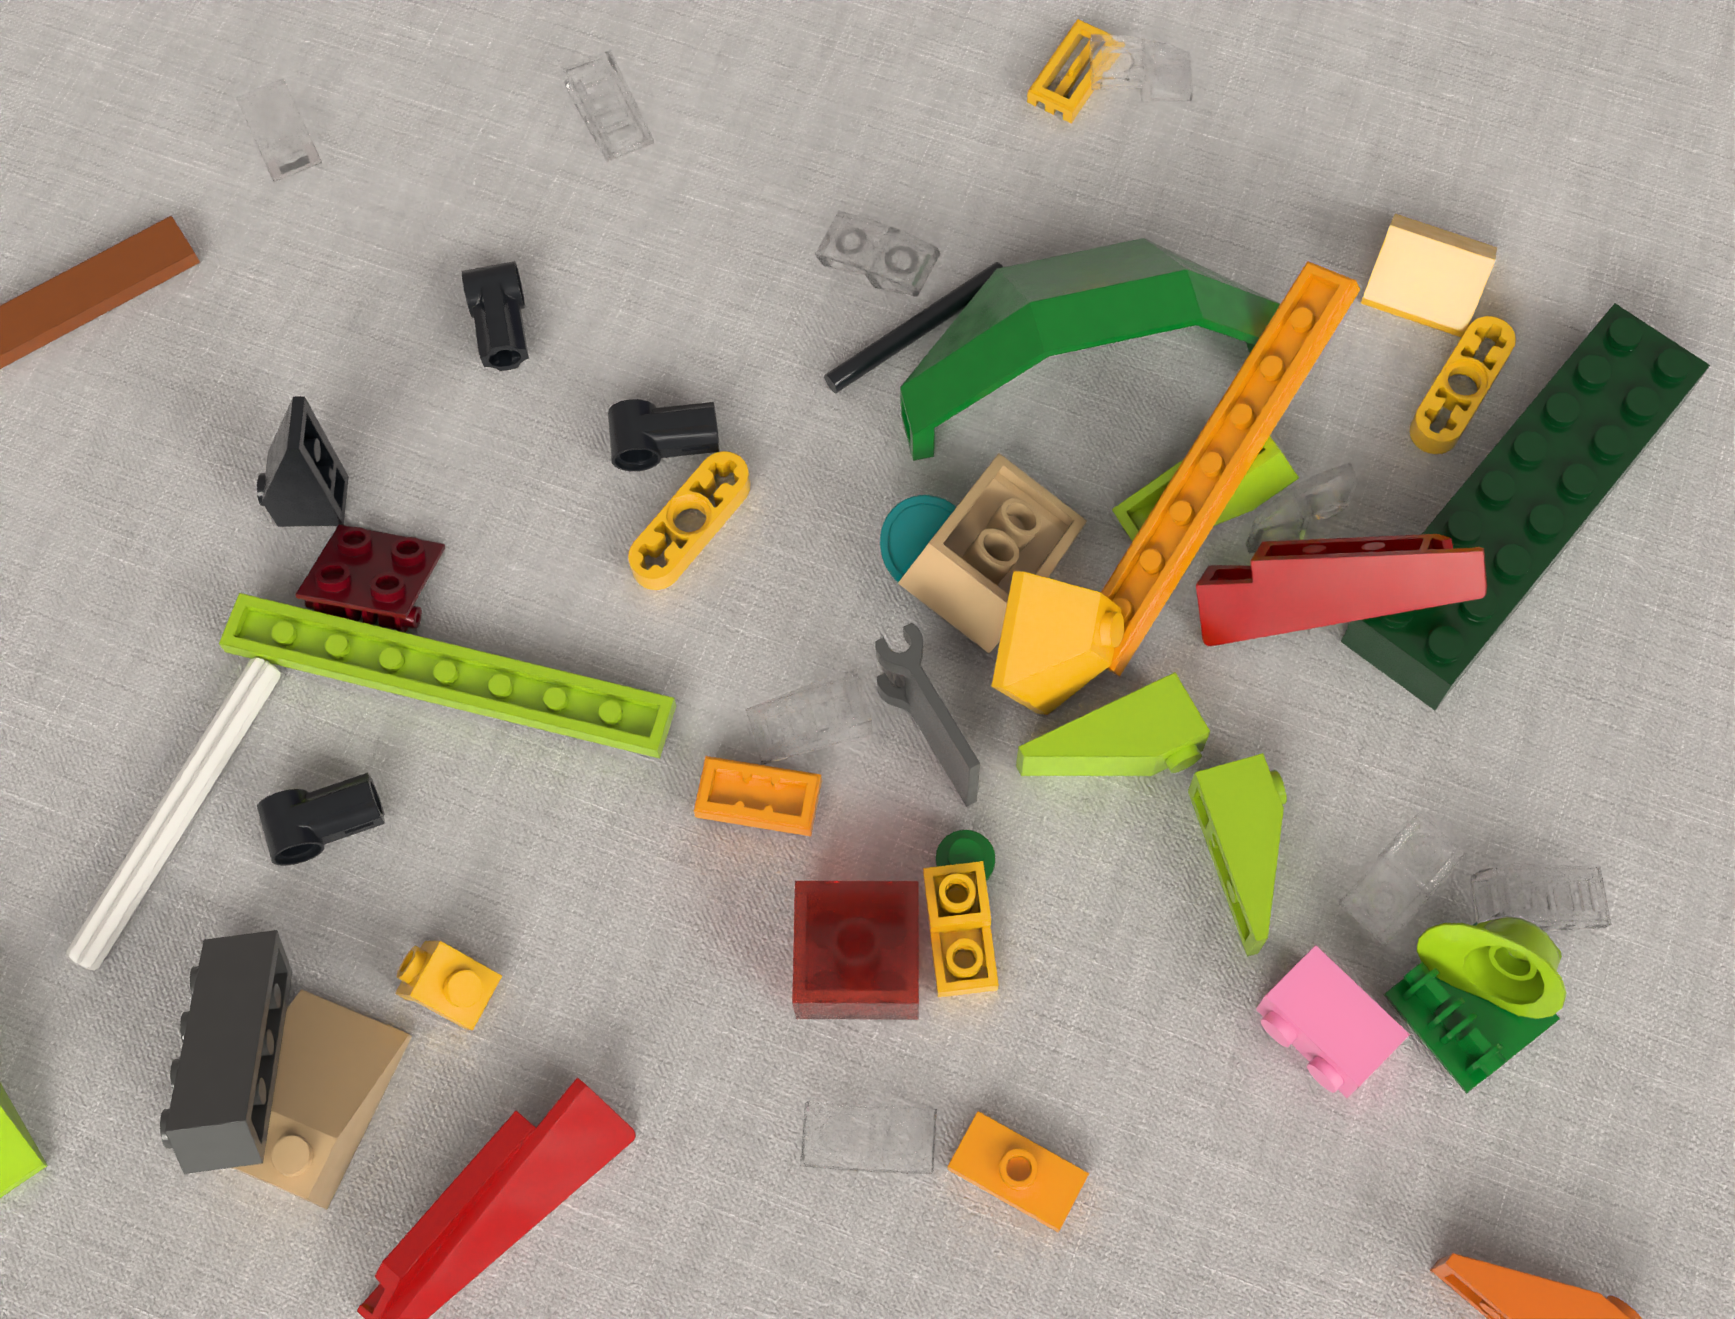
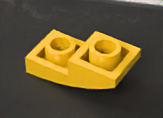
(960, 929)

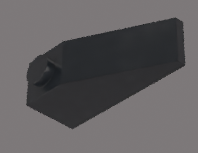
(303, 473)

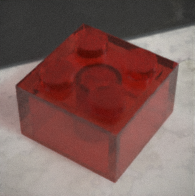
(856, 950)

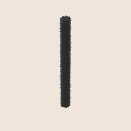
(907, 332)

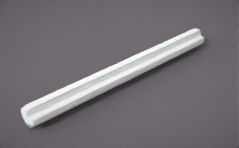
(173, 815)

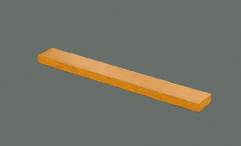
(1225, 451)

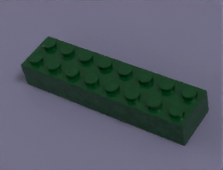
(1537, 495)

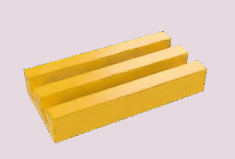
(1056, 100)

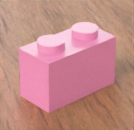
(1330, 1023)

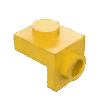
(447, 982)

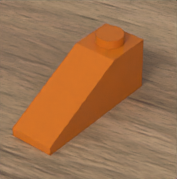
(1519, 1295)

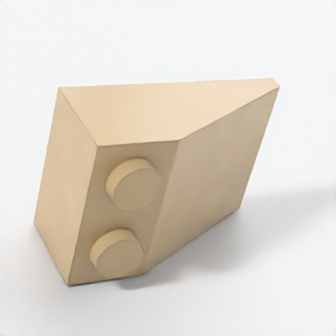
(996, 529)
(324, 1095)

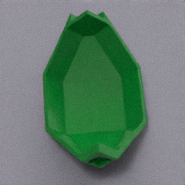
(1068, 307)

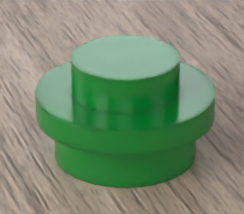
(966, 847)

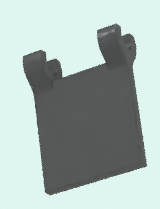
(928, 711)

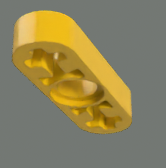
(1462, 406)
(652, 539)

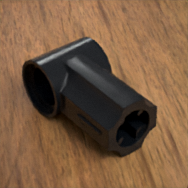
(495, 303)
(646, 434)
(303, 821)

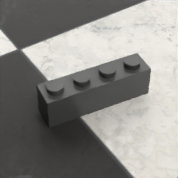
(228, 1054)

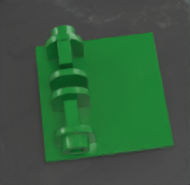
(1460, 1028)

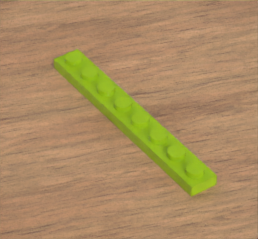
(449, 675)

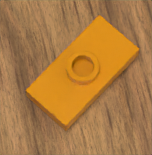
(758, 796)
(1018, 1171)

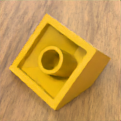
(1053, 640)

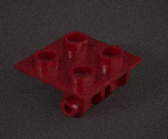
(371, 577)

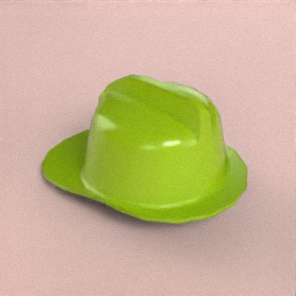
(1498, 961)

